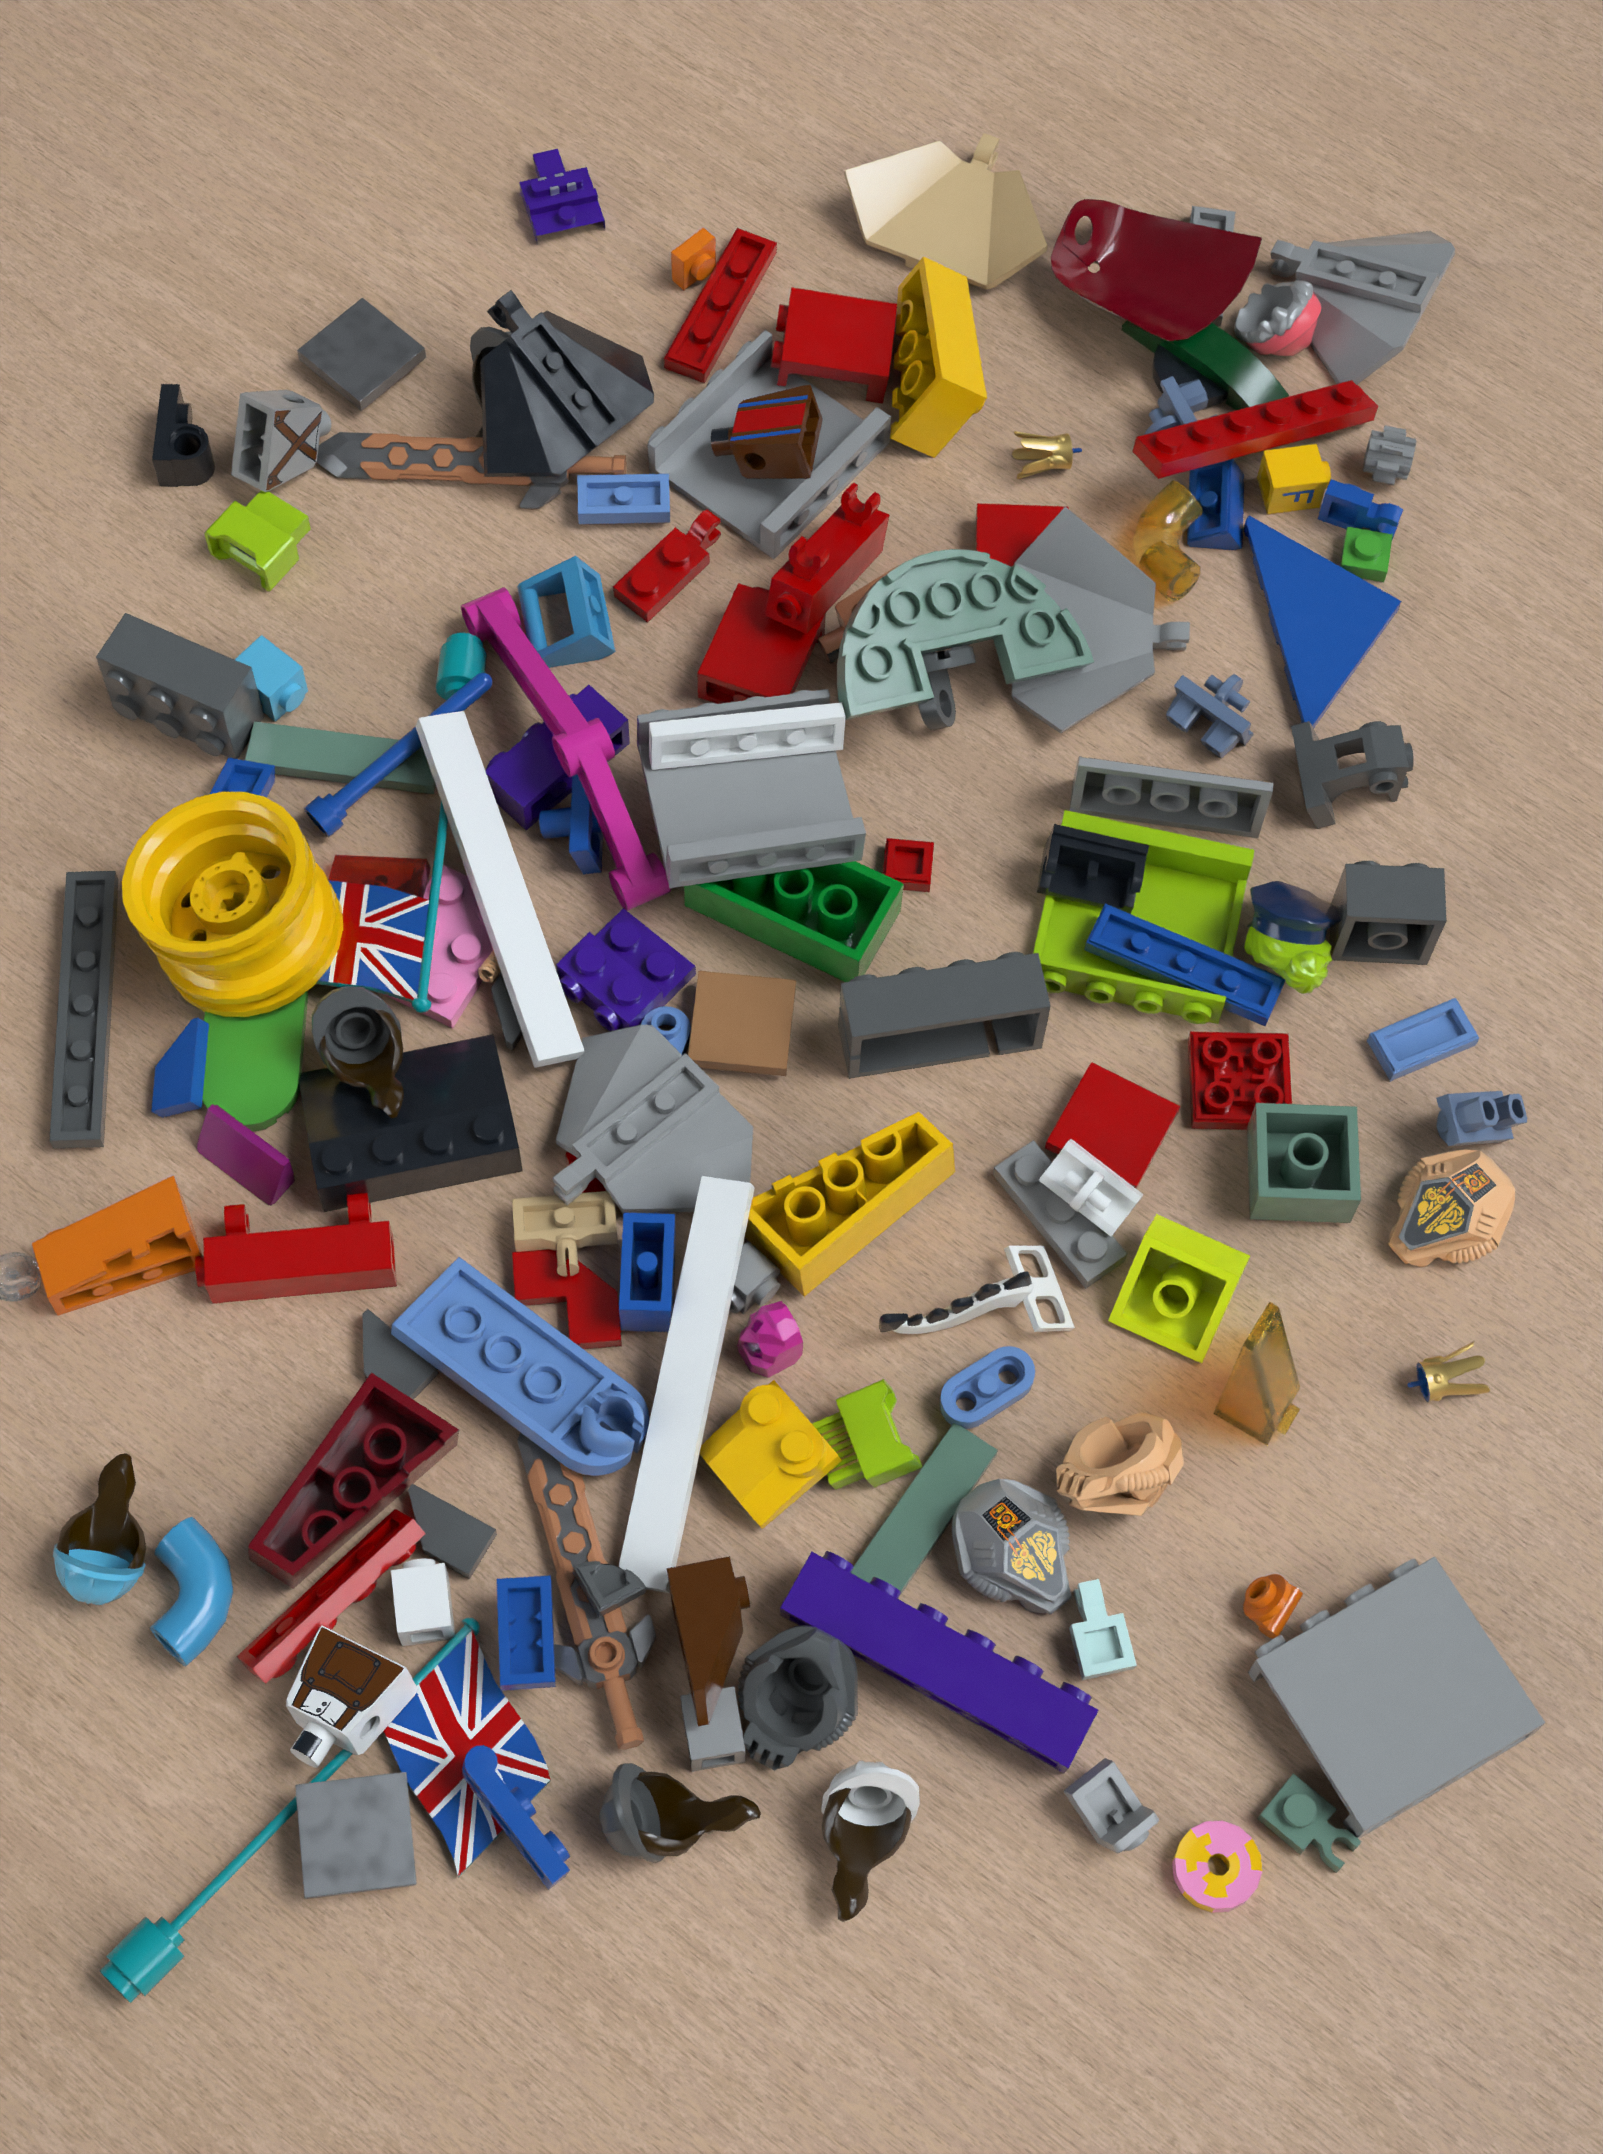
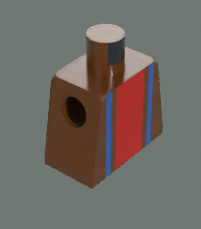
(773, 435)

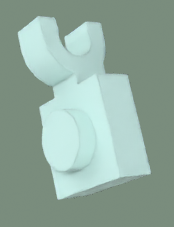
(1101, 1640)

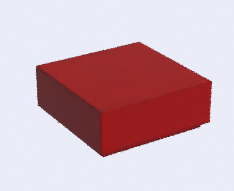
(909, 863)

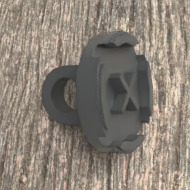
(941, 710)

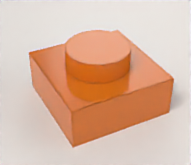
(694, 259)

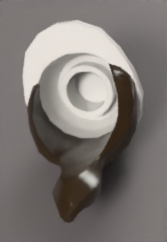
(865, 1824)

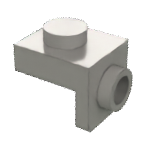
(1111, 1808)

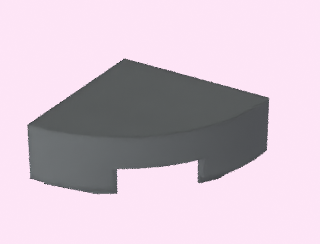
(607, 1585)

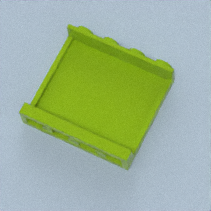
(1186, 888)

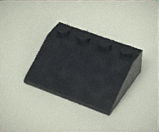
(447, 1132)

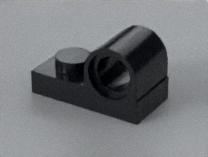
(180, 448)

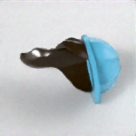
(103, 1545)

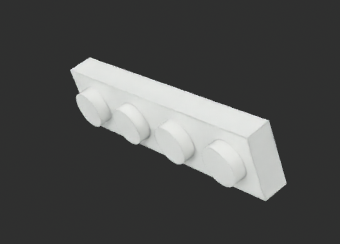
(746, 736)

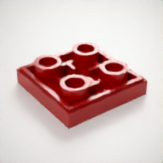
(1010, 529)
(1233, 1074)
(1115, 1122)

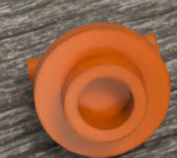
(1270, 1603)

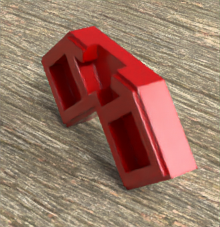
(589, 1299)

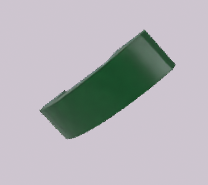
(1221, 361)

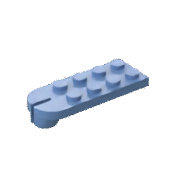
(525, 1371)

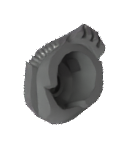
(797, 1695)

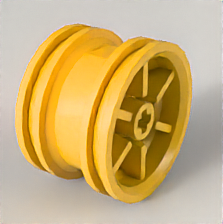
(216, 914)

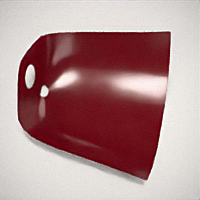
(1153, 268)

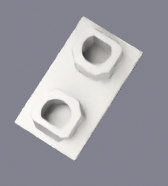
(1090, 1187)

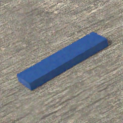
(1184, 963)

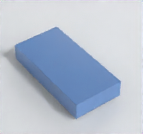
(1422, 1039)

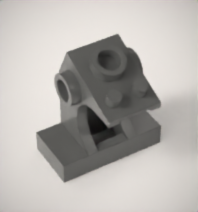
(1322, 780)

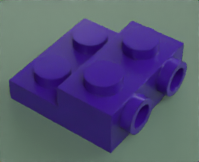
(623, 972)

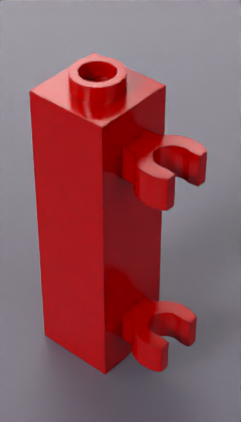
(827, 562)
(297, 1260)

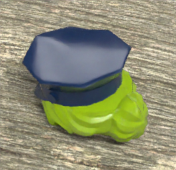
(1291, 933)

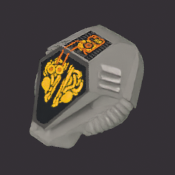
(1013, 1545)

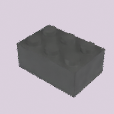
(180, 687)

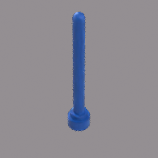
(331, 810)

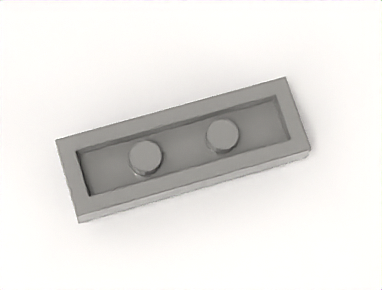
(1075, 1239)

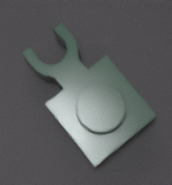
(1301, 1818)

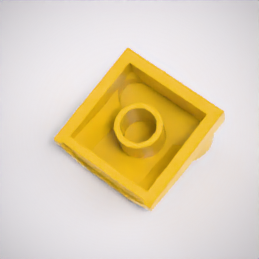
(768, 1453)

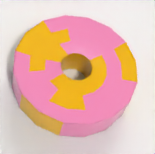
(1230, 1845)

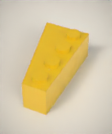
(936, 358)
(843, 1204)

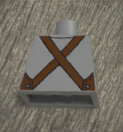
(276, 437)

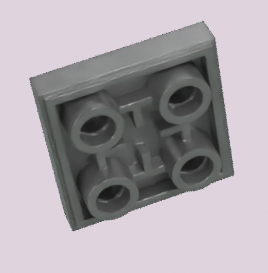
(361, 354)
(355, 1835)

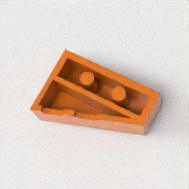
(119, 1249)

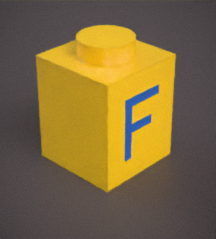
(1293, 478)

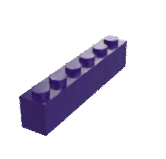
(941, 1662)

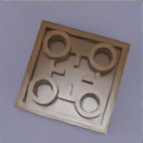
(742, 1023)

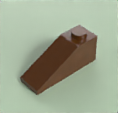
(709, 1626)

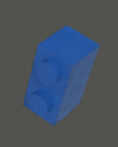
(647, 1272)

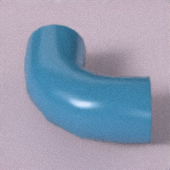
(203, 1590)

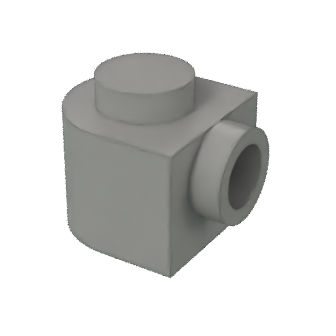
(754, 1280)

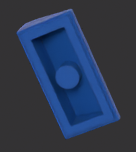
(1221, 497)

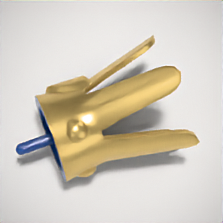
(1050, 453)
(1434, 1375)

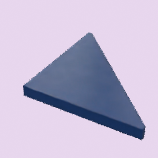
(1318, 616)

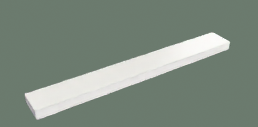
(499, 889)
(686, 1381)

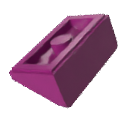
(244, 1156)

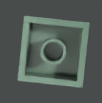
(1303, 1163)

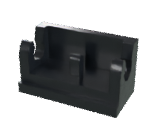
(1092, 868)

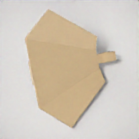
(948, 211)

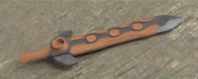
(442, 459)
(605, 1652)

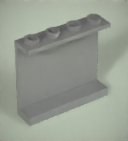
(761, 510)
(753, 812)
(1397, 1693)

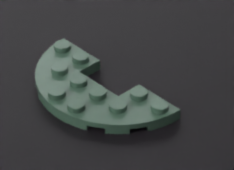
(944, 604)

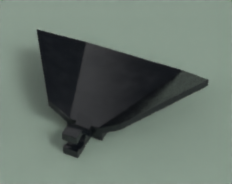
(553, 392)

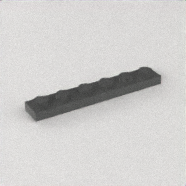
(84, 1010)

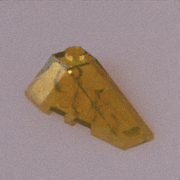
(1262, 1382)

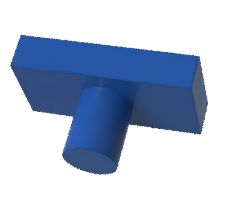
(580, 825)
(526, 1633)

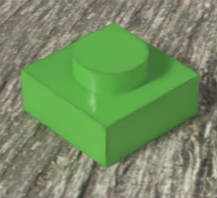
(1366, 553)

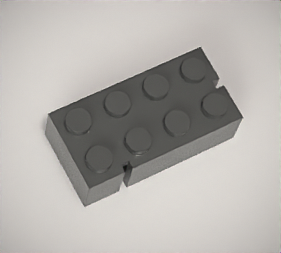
(940, 1014)

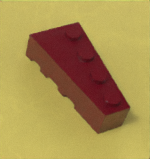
(354, 1474)

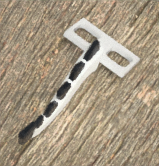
(993, 1296)

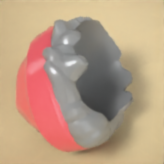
(1279, 318)

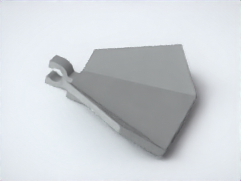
(1367, 294)
(1114, 612)
(647, 1125)

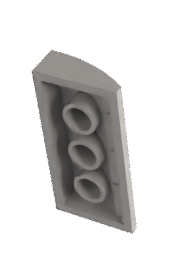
(1170, 797)

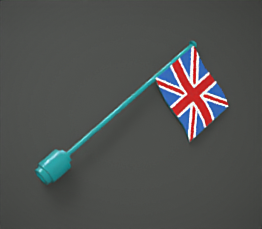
(388, 931)
(448, 1716)

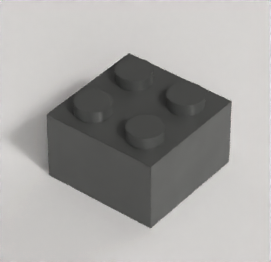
(1388, 913)

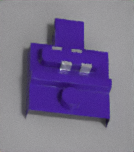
(558, 197)

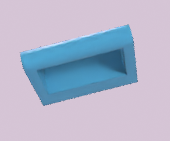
(587, 609)

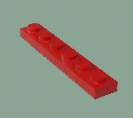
(1254, 429)

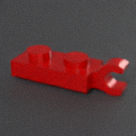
(668, 567)

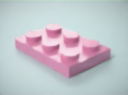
(458, 949)

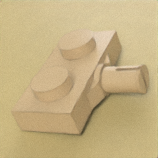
(553, 1225)

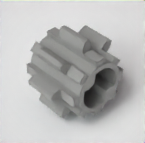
(1389, 455)

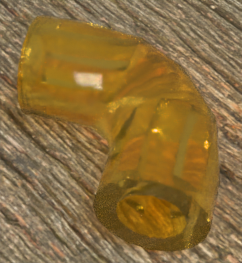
(1158, 541)

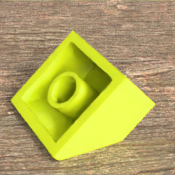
(1178, 1288)

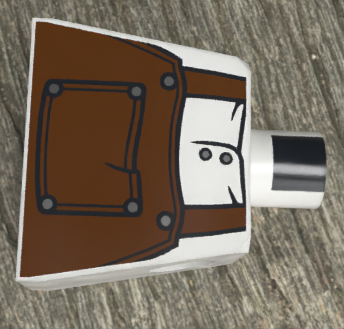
(344, 1696)

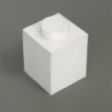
(422, 1602)

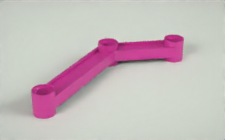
(579, 745)

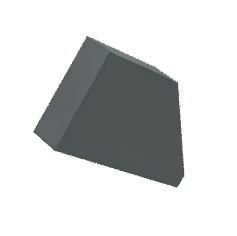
(392, 1359)
(450, 1533)

